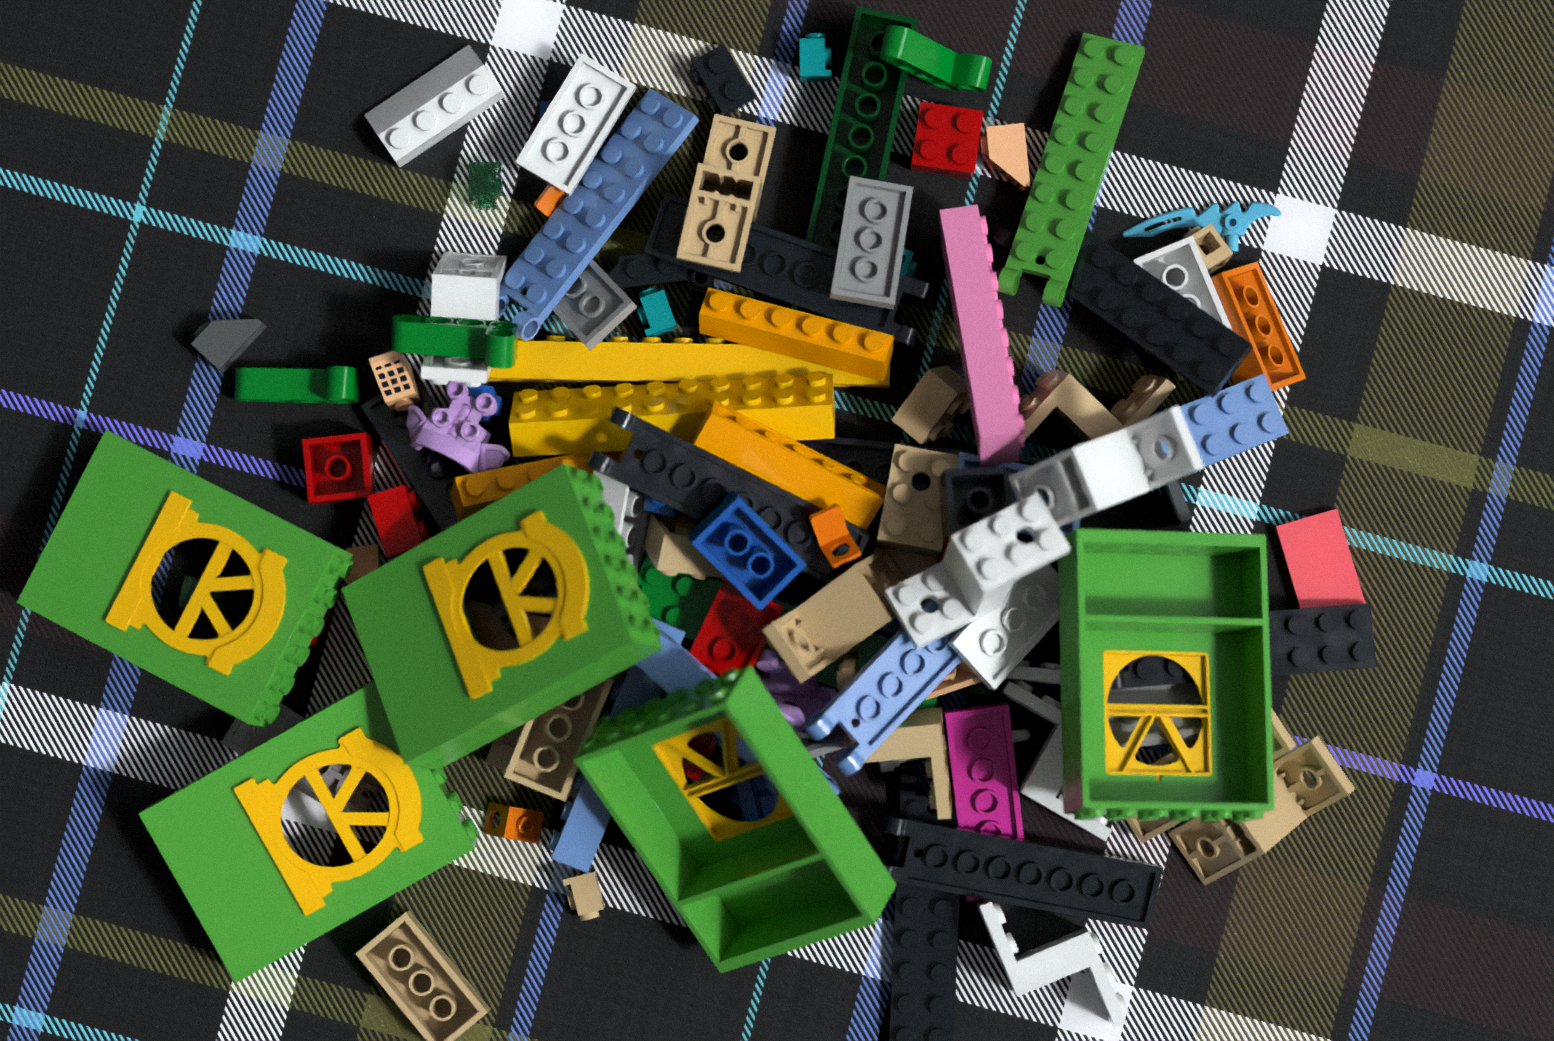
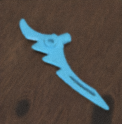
(1229, 223)

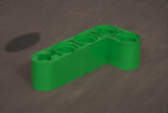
(933, 61)
(456, 338)
(292, 385)

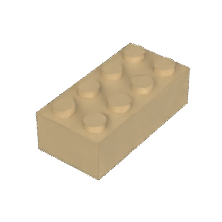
(552, 741)
(423, 980)

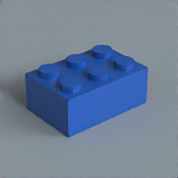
(746, 550)

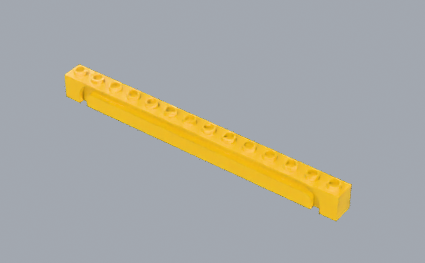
(656, 361)

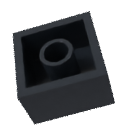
(972, 496)

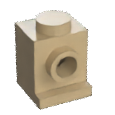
(1214, 246)
(585, 895)

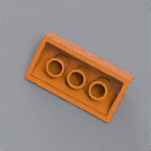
(1257, 320)

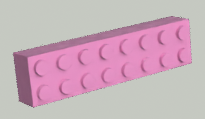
(981, 335)

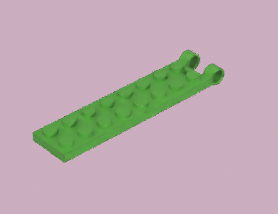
(1073, 165)

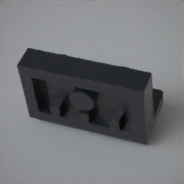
(722, 81)

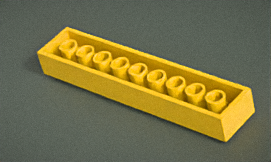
(577, 418)

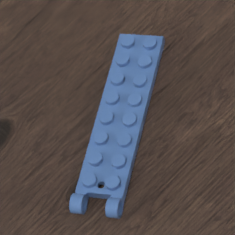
(594, 209)
(884, 694)

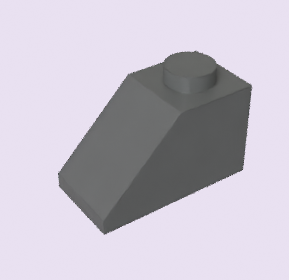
(226, 340)

